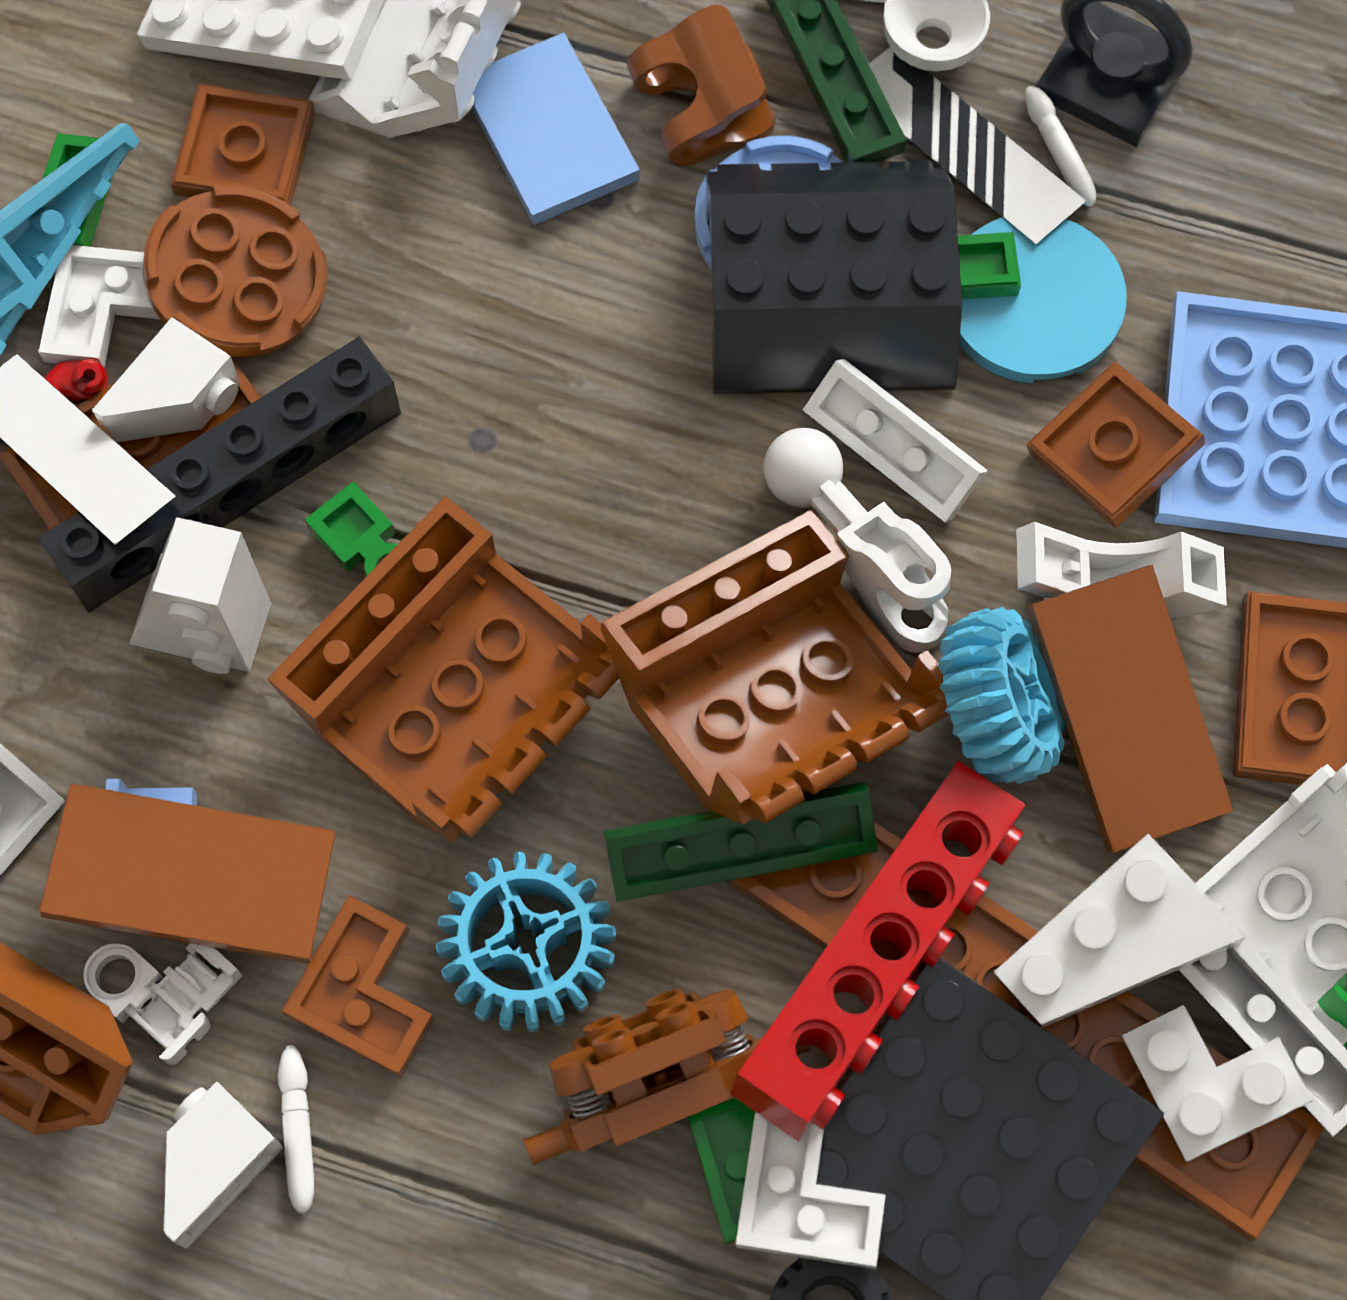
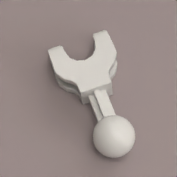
(883, 549)

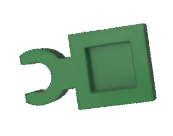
(352, 529)

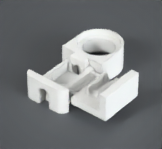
(172, 997)

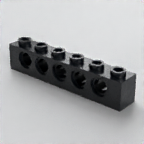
(235, 467)

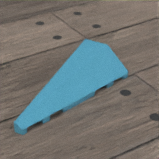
(46, 221)

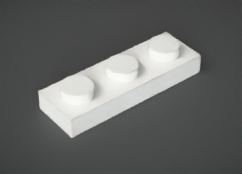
(894, 440)

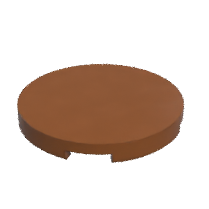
(235, 270)

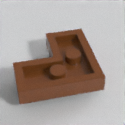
(342, 993)

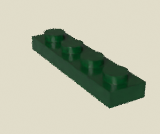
(840, 79)
(715, 849)

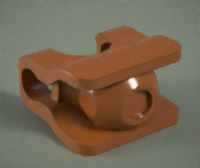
(716, 65)

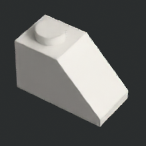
(169, 387)
(210, 1160)

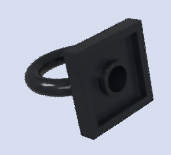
(1115, 67)

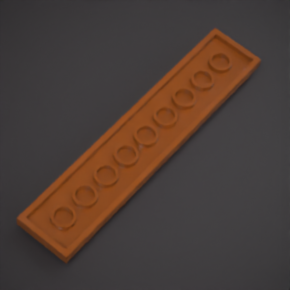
(1232, 1183)

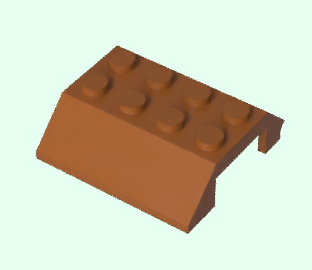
(446, 674)
(768, 674)

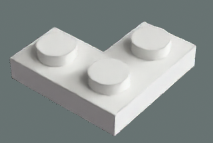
(84, 299)
(1209, 1102)
(794, 1215)

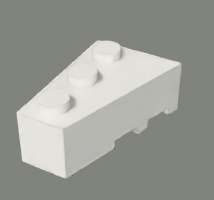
(204, 599)
(1116, 935)

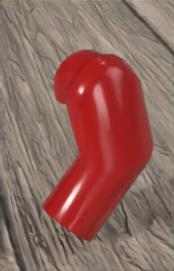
(78, 379)

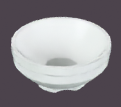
(962, 20)

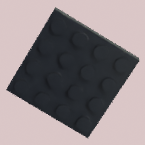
(981, 1141)

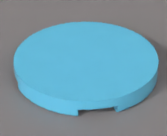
(1063, 314)

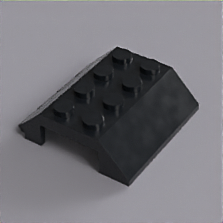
(833, 271)

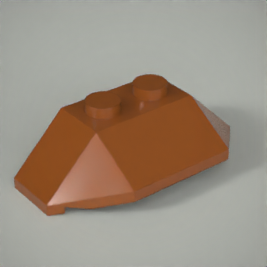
(56, 1050)

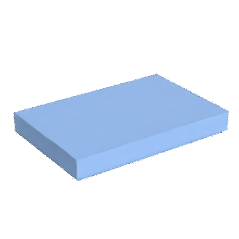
(551, 130)

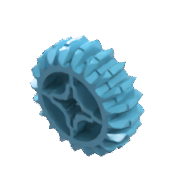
(1001, 696)
(498, 953)

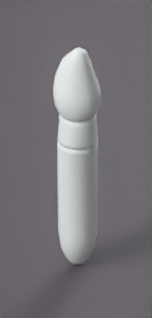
(1059, 144)
(296, 1129)

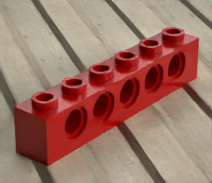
(773, 1077)

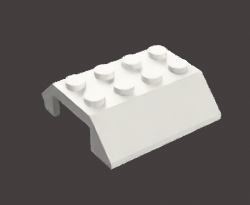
(417, 65)
(1291, 905)

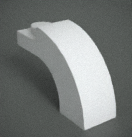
(1185, 566)

